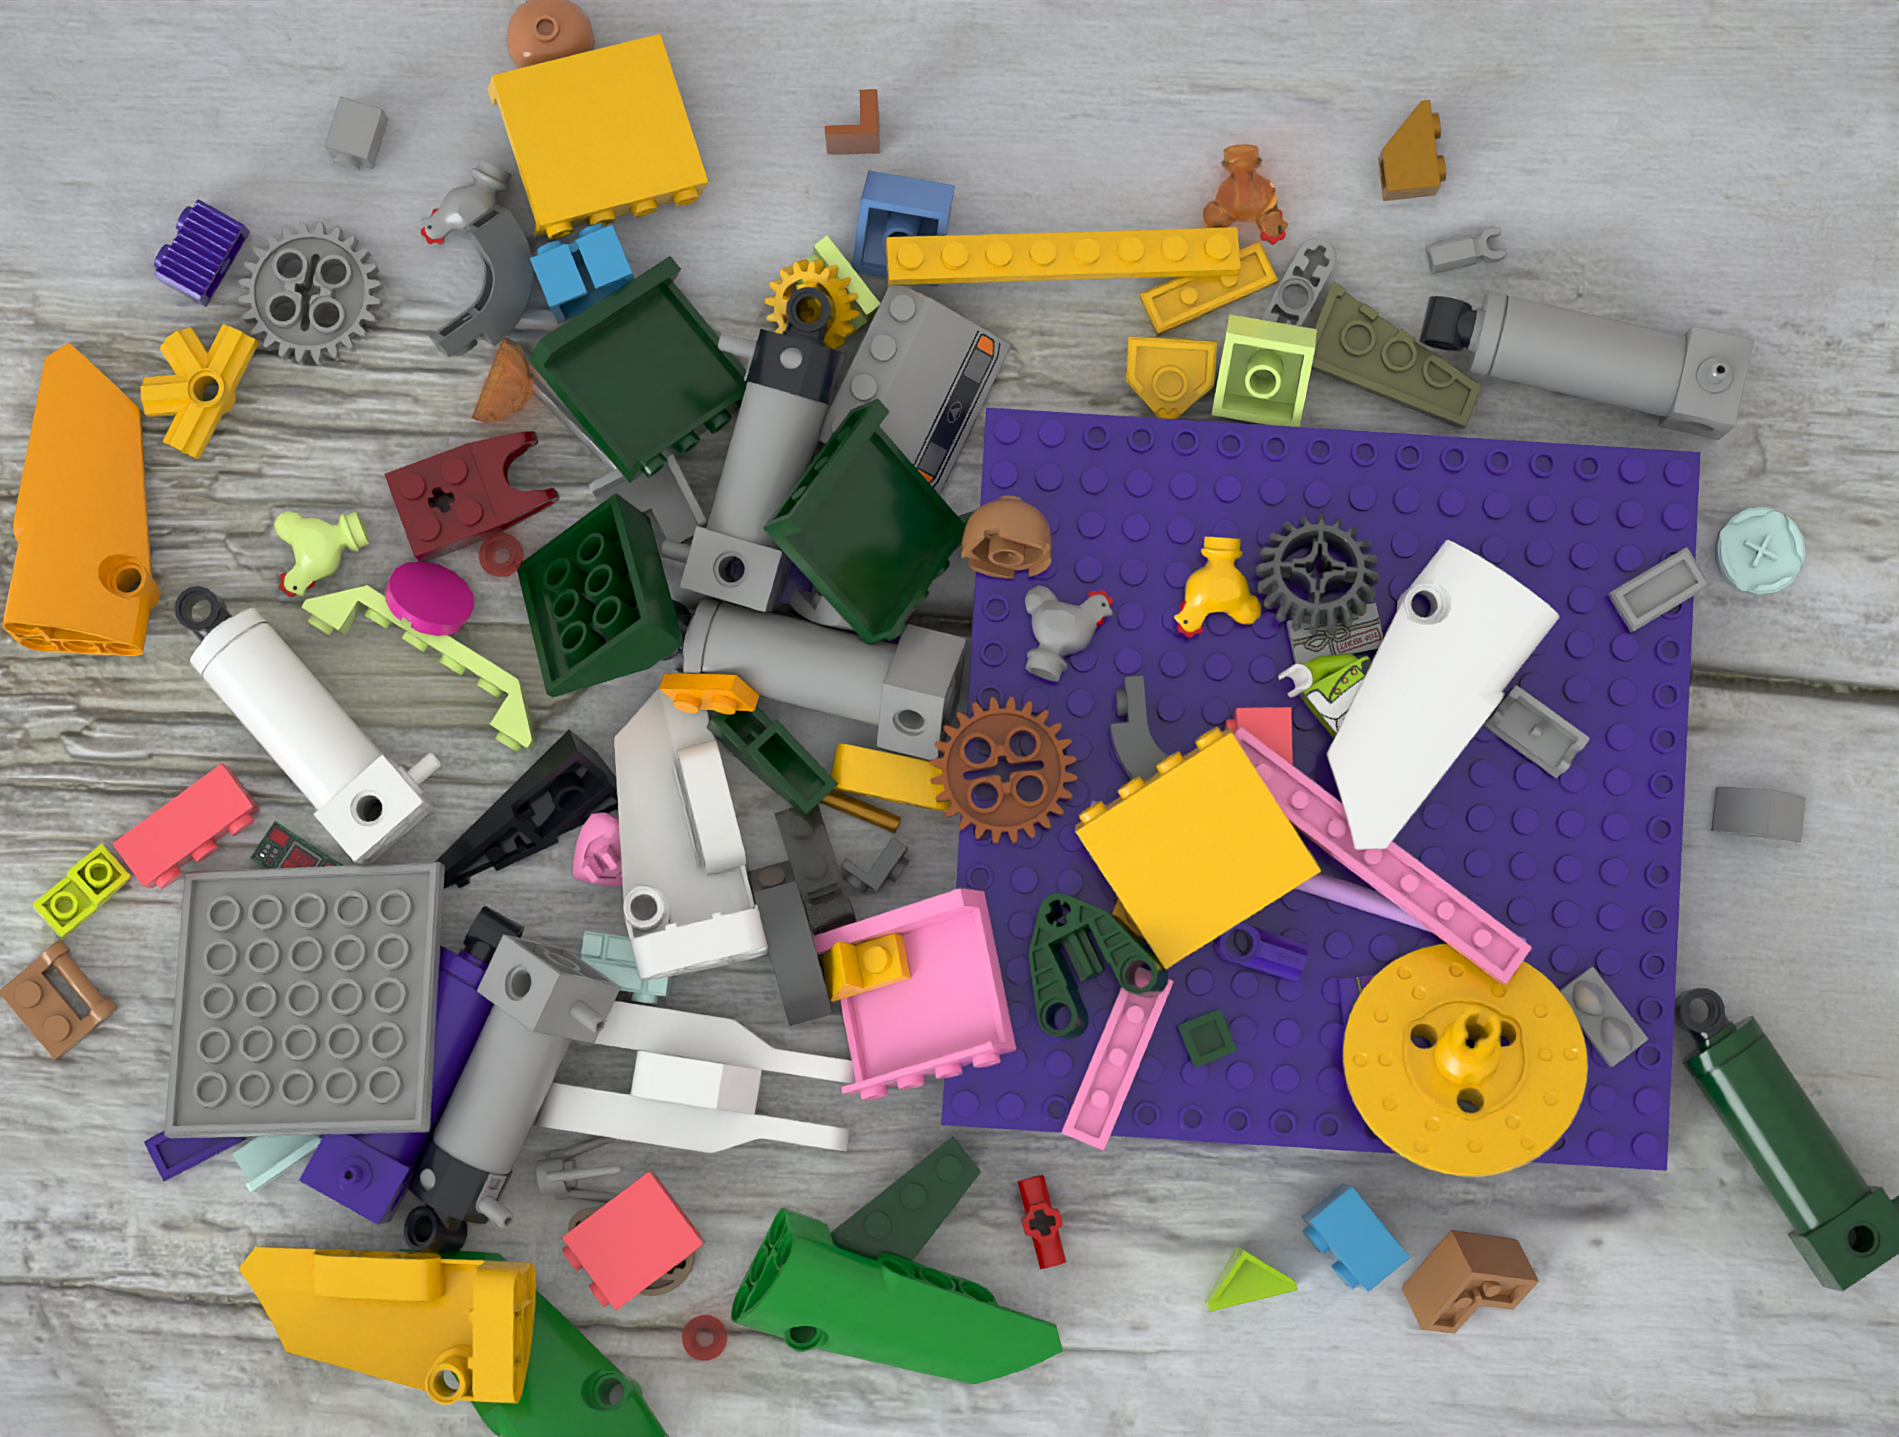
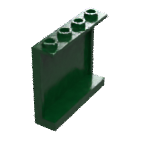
(642, 372)
(867, 527)

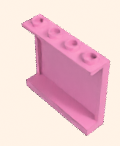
(942, 1015)

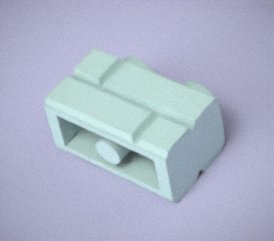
(615, 959)

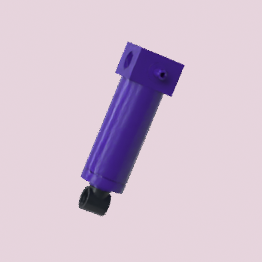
(373, 1169)

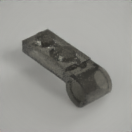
(815, 869)

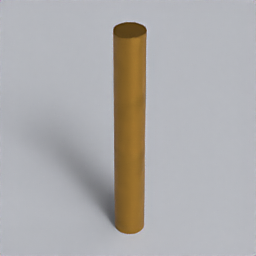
(862, 810)

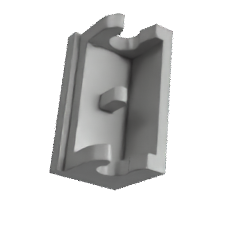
(1536, 731)

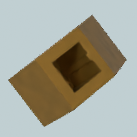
(1410, 158)

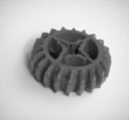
(1335, 574)

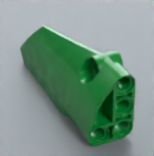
(883, 1308)
(565, 1384)

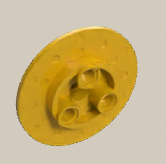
(1411, 1093)

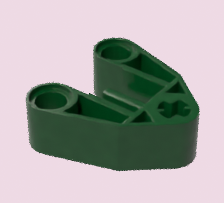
(1051, 975)

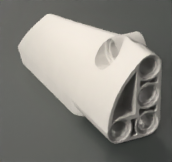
(1431, 688)
(681, 846)

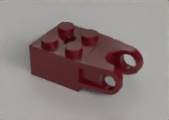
(481, 490)

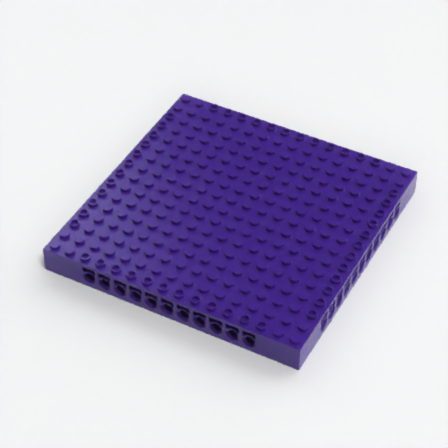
(1564, 861)

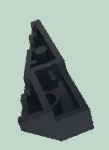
(540, 806)

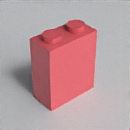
(631, 1241)

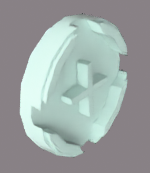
(1759, 551)

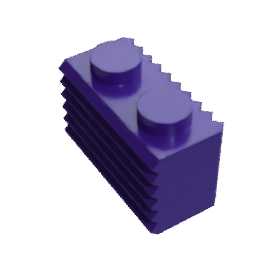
(200, 252)

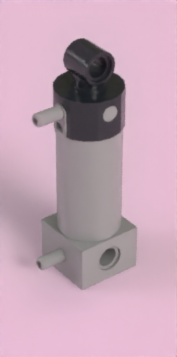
(771, 447)
(539, 1006)

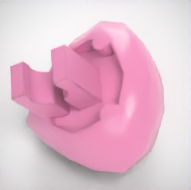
(598, 851)

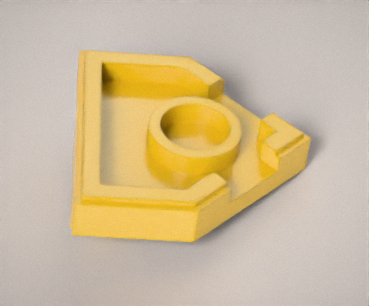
(1170, 372)

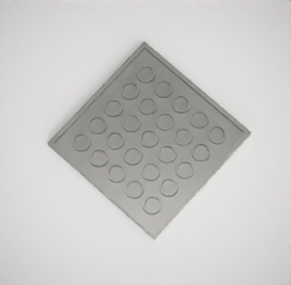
(306, 1001)

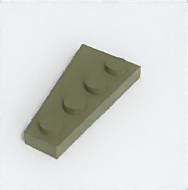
(1386, 361)

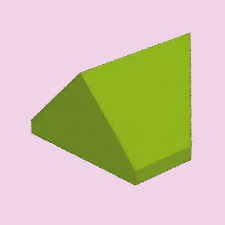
(1247, 1280)

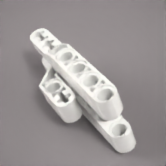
(689, 1099)

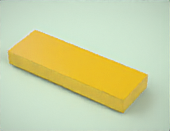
(1195, 296)

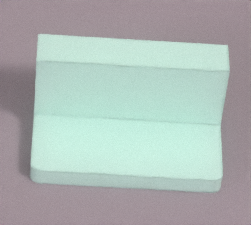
(272, 1156)

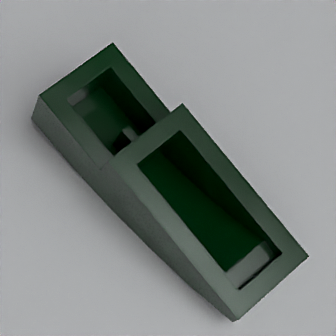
(774, 757)

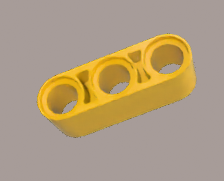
(887, 777)

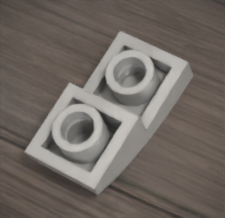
(818, 609)

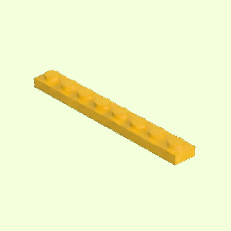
(1062, 256)

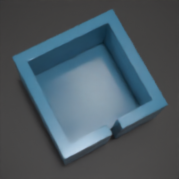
(581, 272)
(1354, 1237)

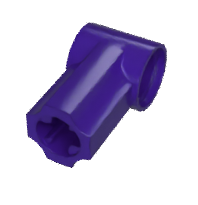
(1266, 952)

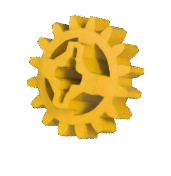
(824, 280)

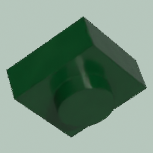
(1207, 1038)

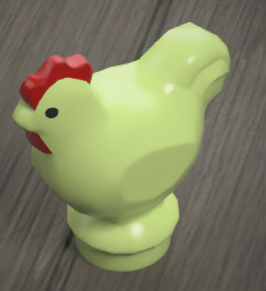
(317, 547)

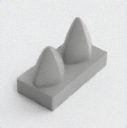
(1602, 1017)

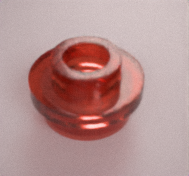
(492, 545)
(697, 1350)

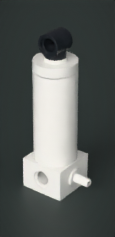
(306, 729)

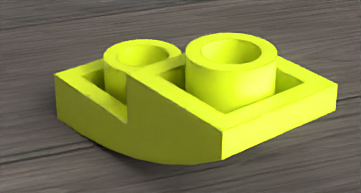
(82, 891)

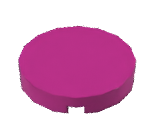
(429, 598)

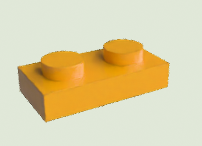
(708, 692)

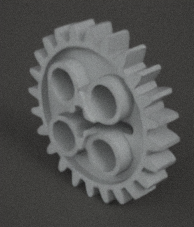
(270, 290)

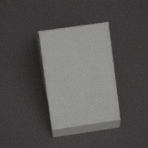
(1758, 813)

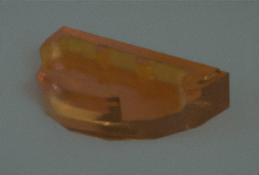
(506, 385)

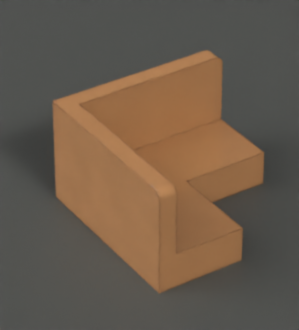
(1463, 1275)

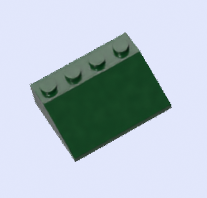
(599, 600)

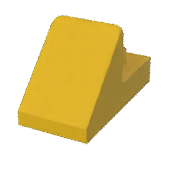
(864, 966)

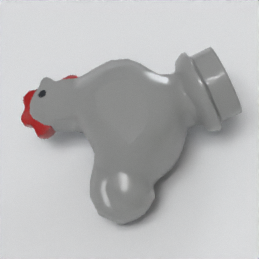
(466, 202)
(1062, 628)

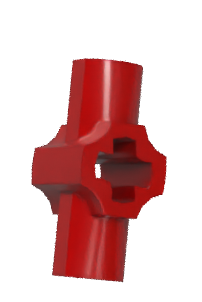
(1047, 1245)

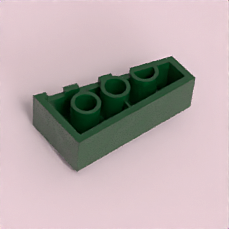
(911, 1207)

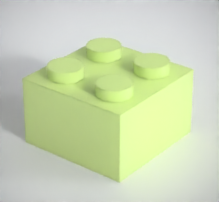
(1264, 371)

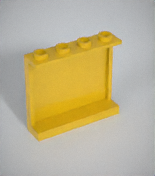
(600, 135)
(1196, 846)

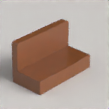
(857, 138)

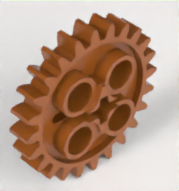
(1010, 811)

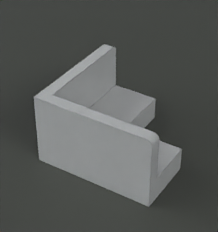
(663, 494)

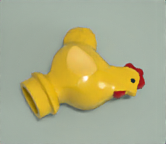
(1217, 589)

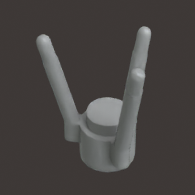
(559, 1175)

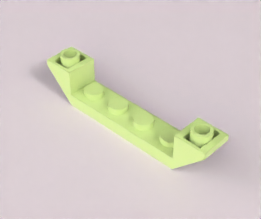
(513, 717)

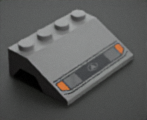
(927, 372)

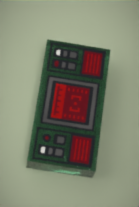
(288, 850)

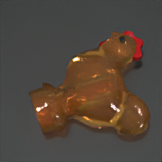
(1246, 196)

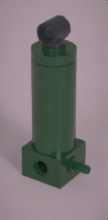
(1789, 1146)

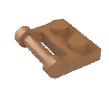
(46, 1008)

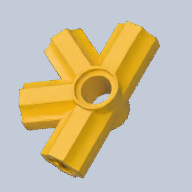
(195, 371)

